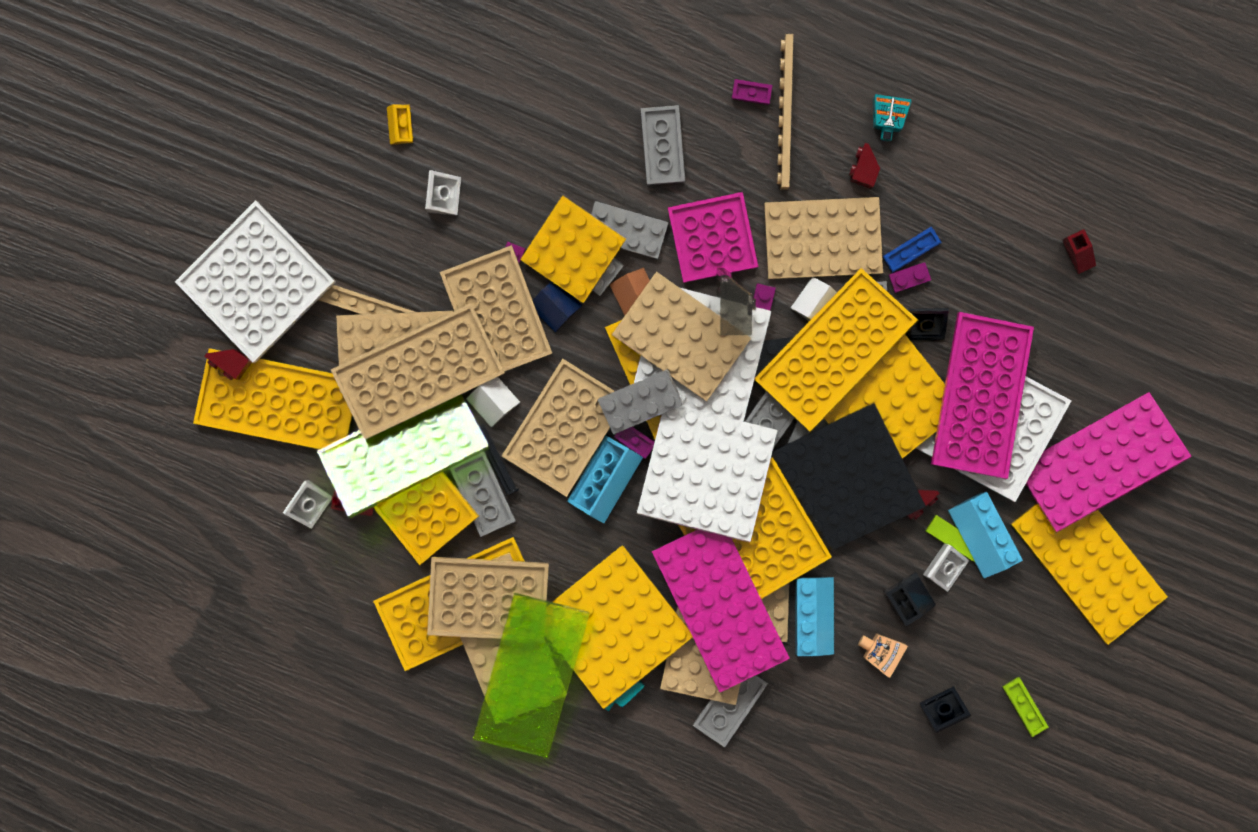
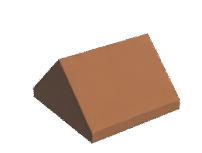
(629, 288)

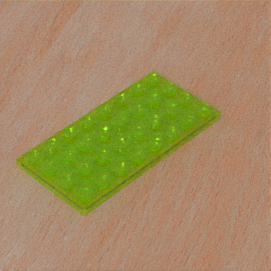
(402, 455)
(531, 675)

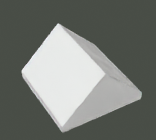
(443, 193)
(813, 298)
(493, 400)
(308, 504)
(946, 567)

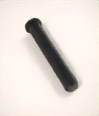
(498, 464)

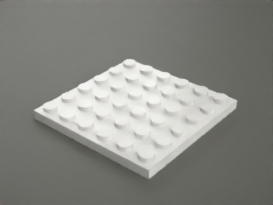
(255, 282)
(734, 390)
(1037, 421)
(707, 472)

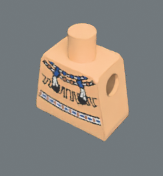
(883, 652)

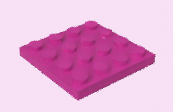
(712, 236)

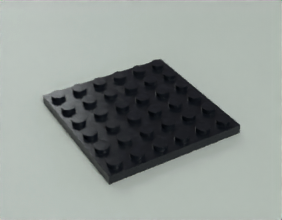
(849, 477)

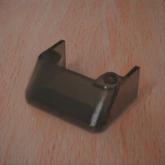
(735, 304)

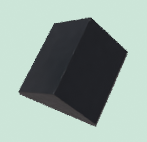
(930, 324)
(944, 709)

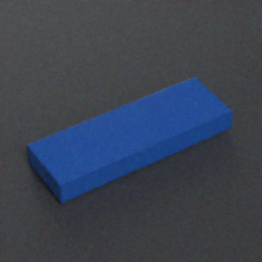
(911, 249)

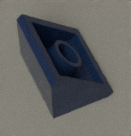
(555, 305)

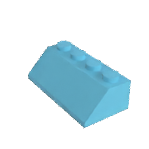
(604, 479)
(985, 535)
(814, 616)

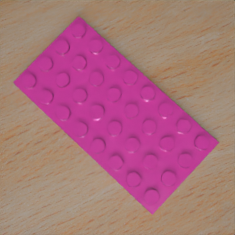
(982, 395)
(1105, 462)
(720, 607)

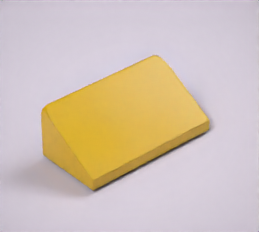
(399, 124)

